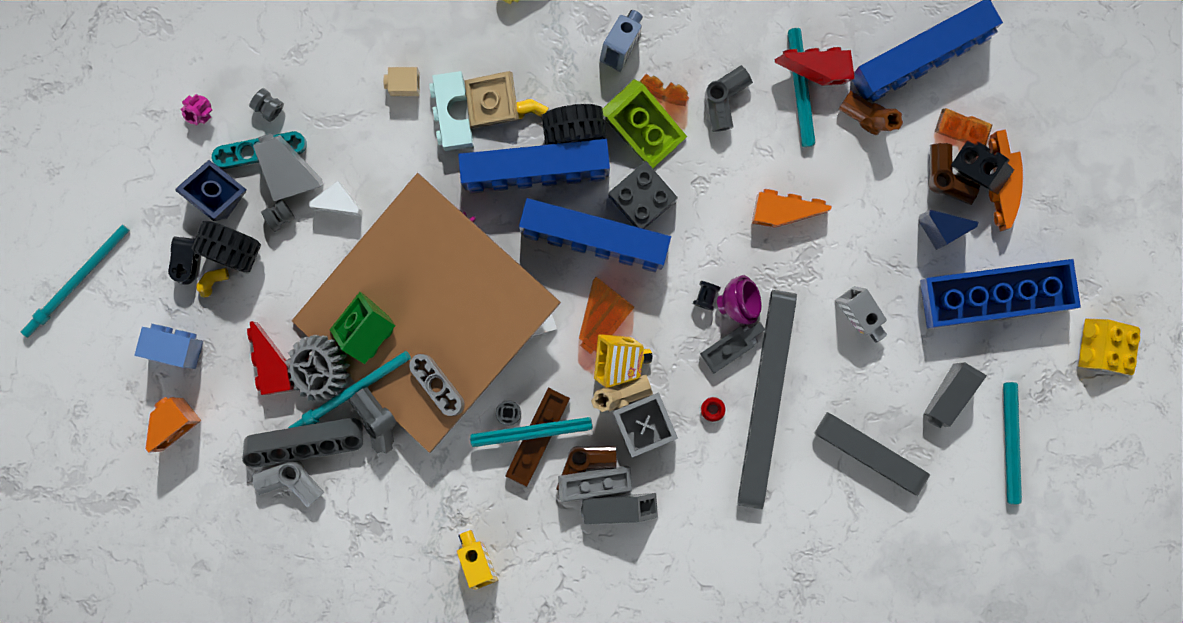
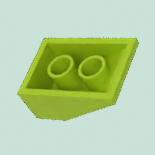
(643, 123)

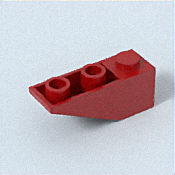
(821, 67)
(270, 363)

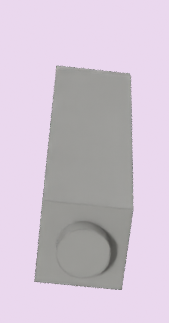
(284, 168)

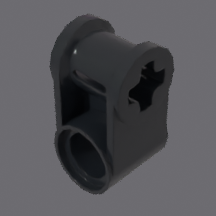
(183, 258)

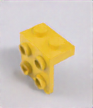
(1109, 346)

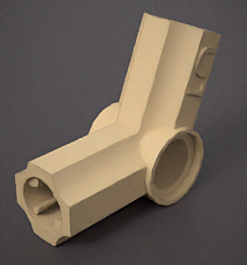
(621, 394)

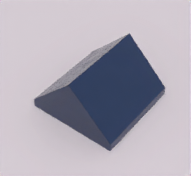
(212, 191)
(944, 228)

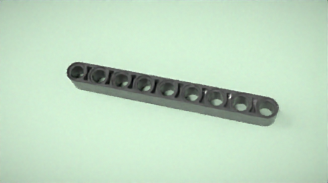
(767, 399)

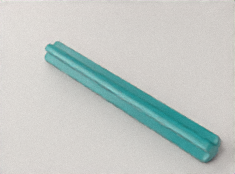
(802, 94)
(531, 432)
(1012, 443)

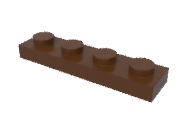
(532, 450)

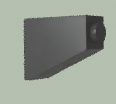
(954, 394)
(619, 508)

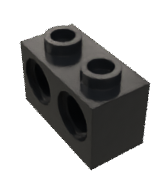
(981, 168)

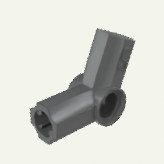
(729, 85)
(376, 420)

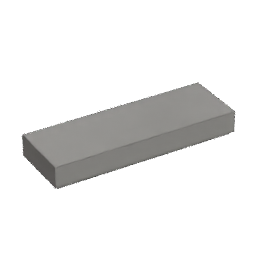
(594, 483)

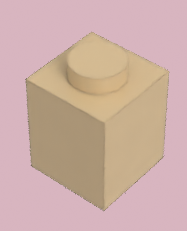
(402, 81)

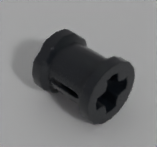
(706, 295)

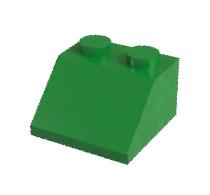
(362, 328)

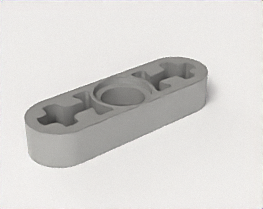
(447, 385)

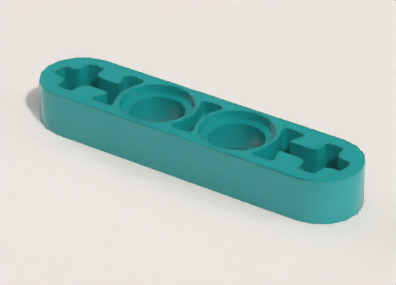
(231, 161)

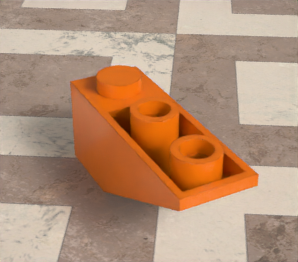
(779, 210)

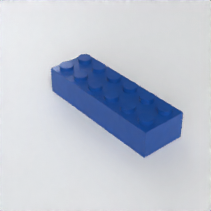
(927, 49)
(534, 165)
(594, 234)
(1000, 293)

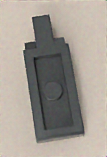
(731, 346)

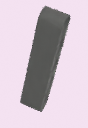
(302, 442)
(872, 454)

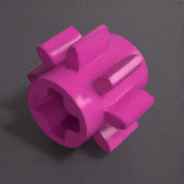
(196, 109)

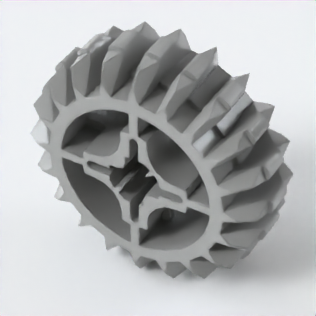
(323, 363)

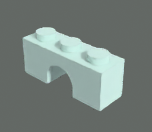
(450, 89)

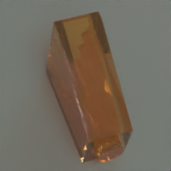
(603, 314)

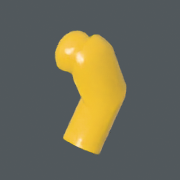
(530, 105)
(208, 279)

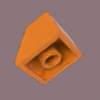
(169, 422)

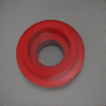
(720, 406)

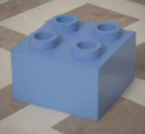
(171, 348)

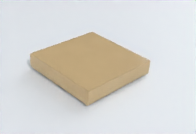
(491, 100)

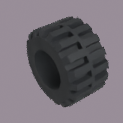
(573, 124)
(226, 246)

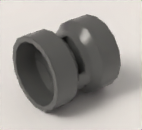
(265, 104)
(283, 213)
(508, 413)

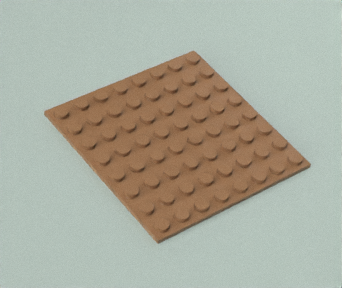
(446, 294)

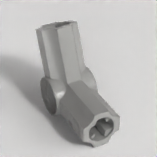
(276, 477)

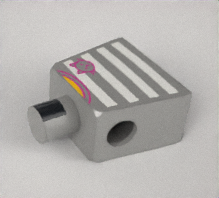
(859, 304)

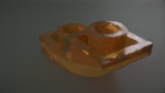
(672, 94)
(962, 127)

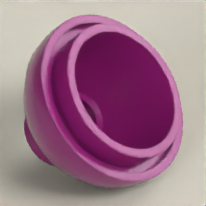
(741, 300)

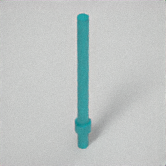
(41, 316)
(313, 416)

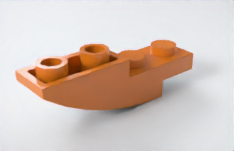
(1009, 198)

